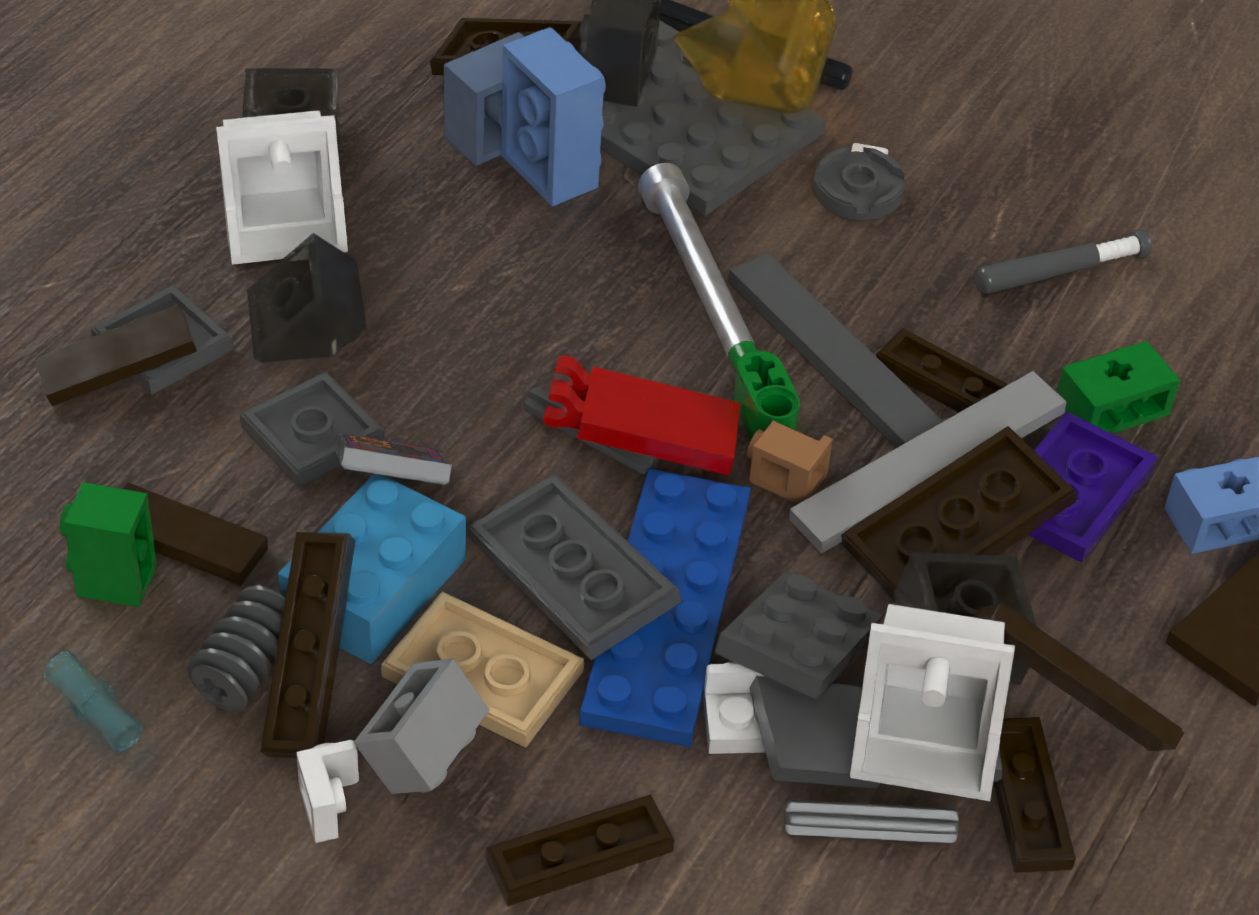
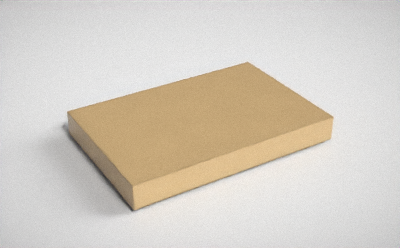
(508, 667)

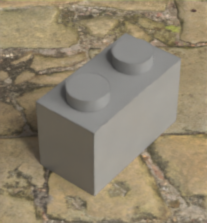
(422, 727)

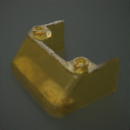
(763, 52)

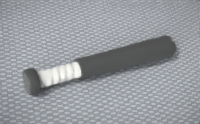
(1042, 266)

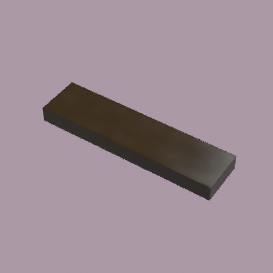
(308, 643)
(1084, 681)

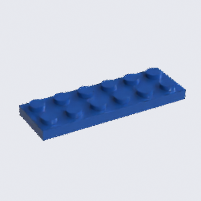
(657, 675)

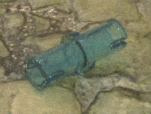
(93, 701)

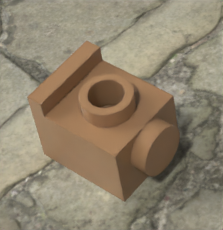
(788, 461)

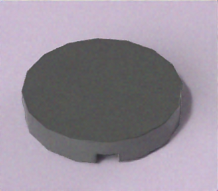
(859, 183)

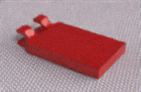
(645, 416)

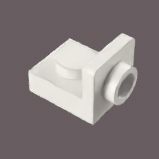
(730, 710)
(321, 778)

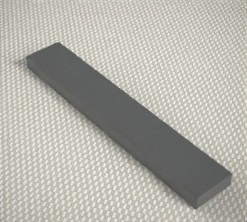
(833, 350)

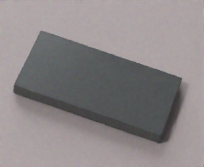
(574, 566)

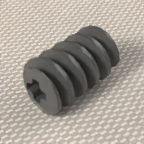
(239, 649)

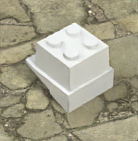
(280, 184)
(933, 702)

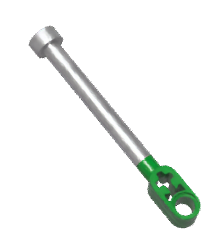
(760, 376)

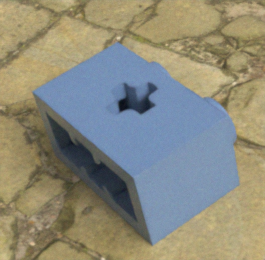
(1216, 505)

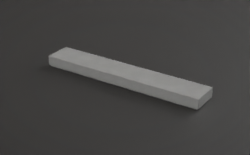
(836, 509)

